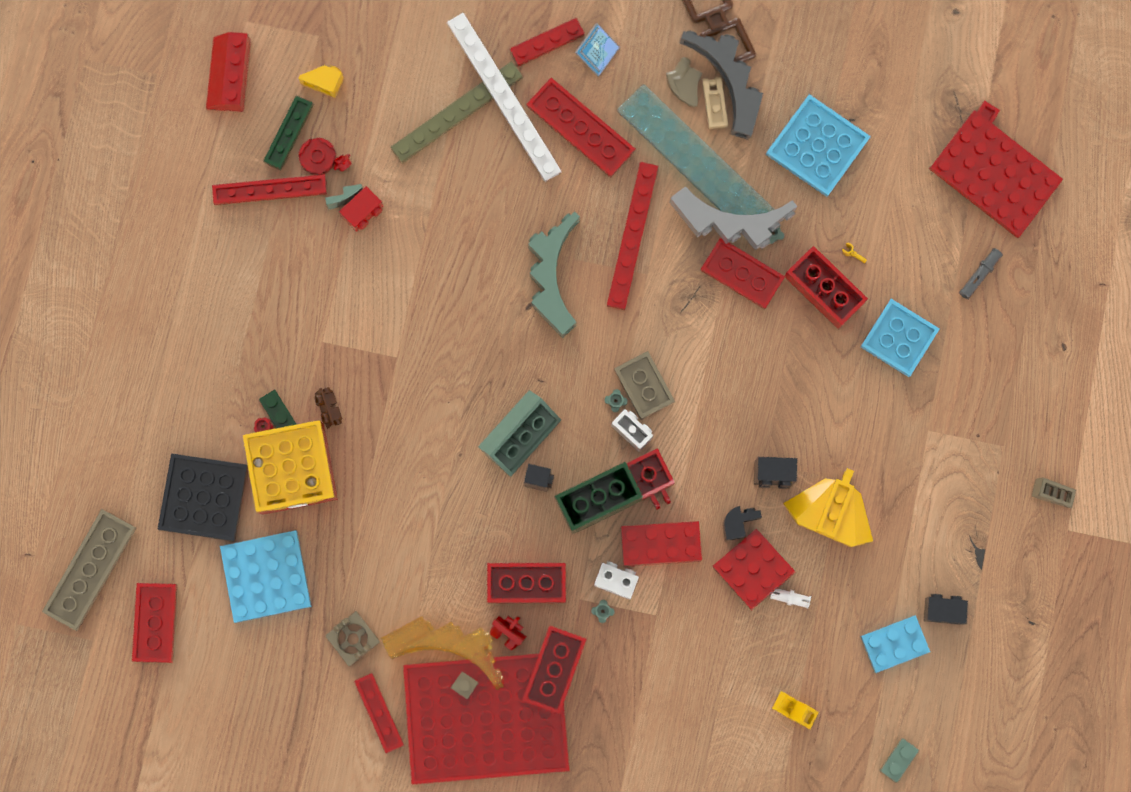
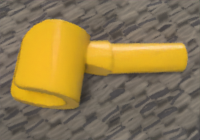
(853, 253)

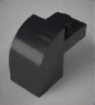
(733, 522)

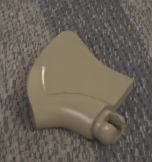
(684, 82)

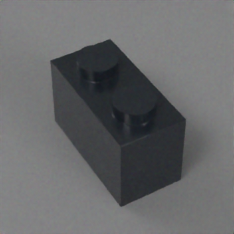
(538, 478)
(945, 610)

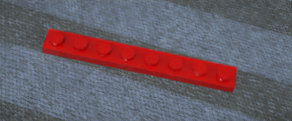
(632, 236)

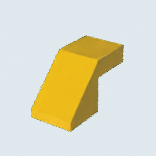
(795, 710)

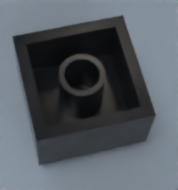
(775, 471)

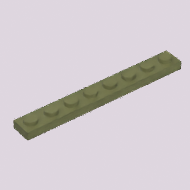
(450, 116)

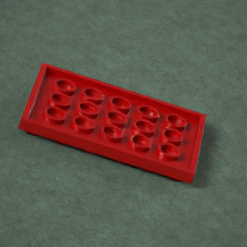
(996, 174)

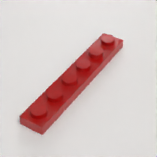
(269, 189)

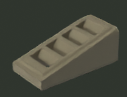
(1041, 491)

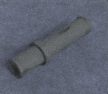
(986, 266)

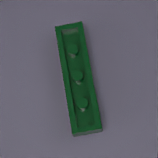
(288, 132)

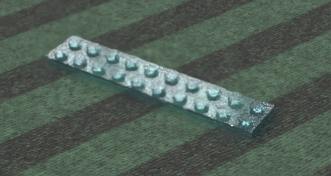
(691, 155)

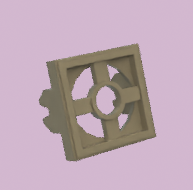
(333, 635)

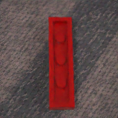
(547, 42)
(379, 713)

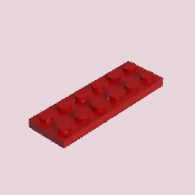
(580, 127)

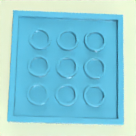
(818, 145)
(265, 576)

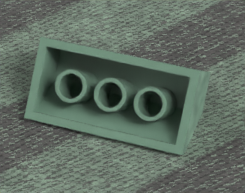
(519, 433)

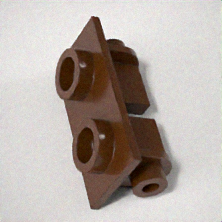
(324, 399)

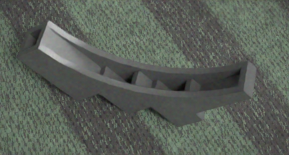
(735, 74)

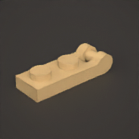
(715, 103)

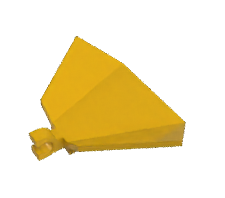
(833, 511)

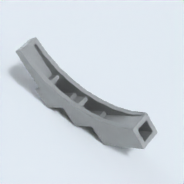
(729, 226)

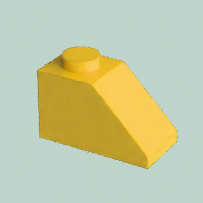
(323, 79)

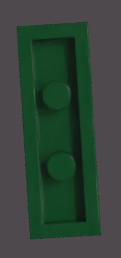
(277, 410)

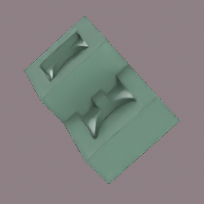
(340, 200)

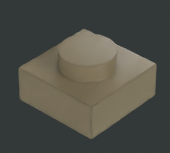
(464, 685)

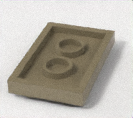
(644, 385)

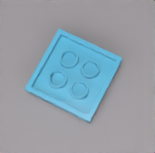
(900, 337)

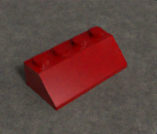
(228, 72)

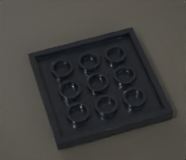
(203, 497)

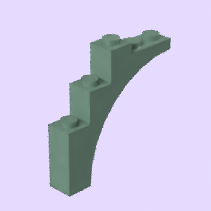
(547, 250)

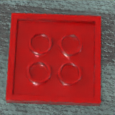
(753, 569)

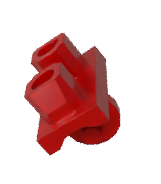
(510, 628)

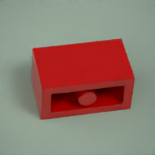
(361, 209)

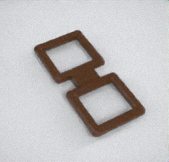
(718, 23)

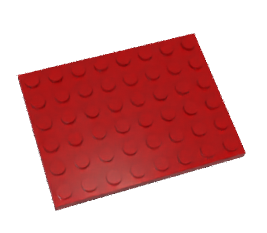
(480, 735)

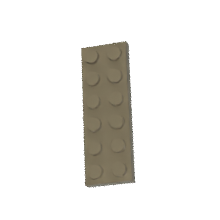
(89, 570)

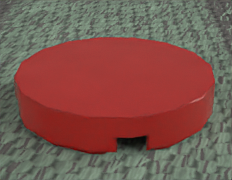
(317, 156)

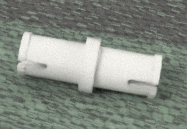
(791, 598)

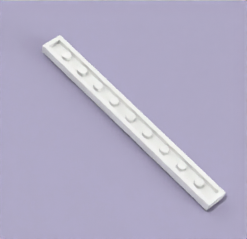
(504, 97)

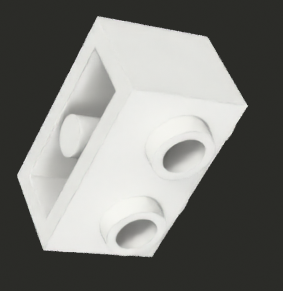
(632, 430)
(616, 580)

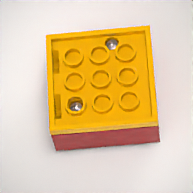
(290, 467)

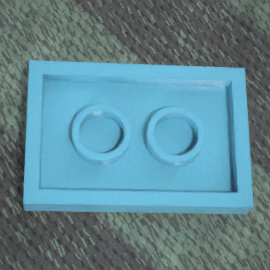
(895, 644)

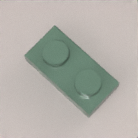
(899, 760)

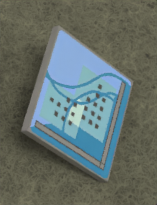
(597, 49)

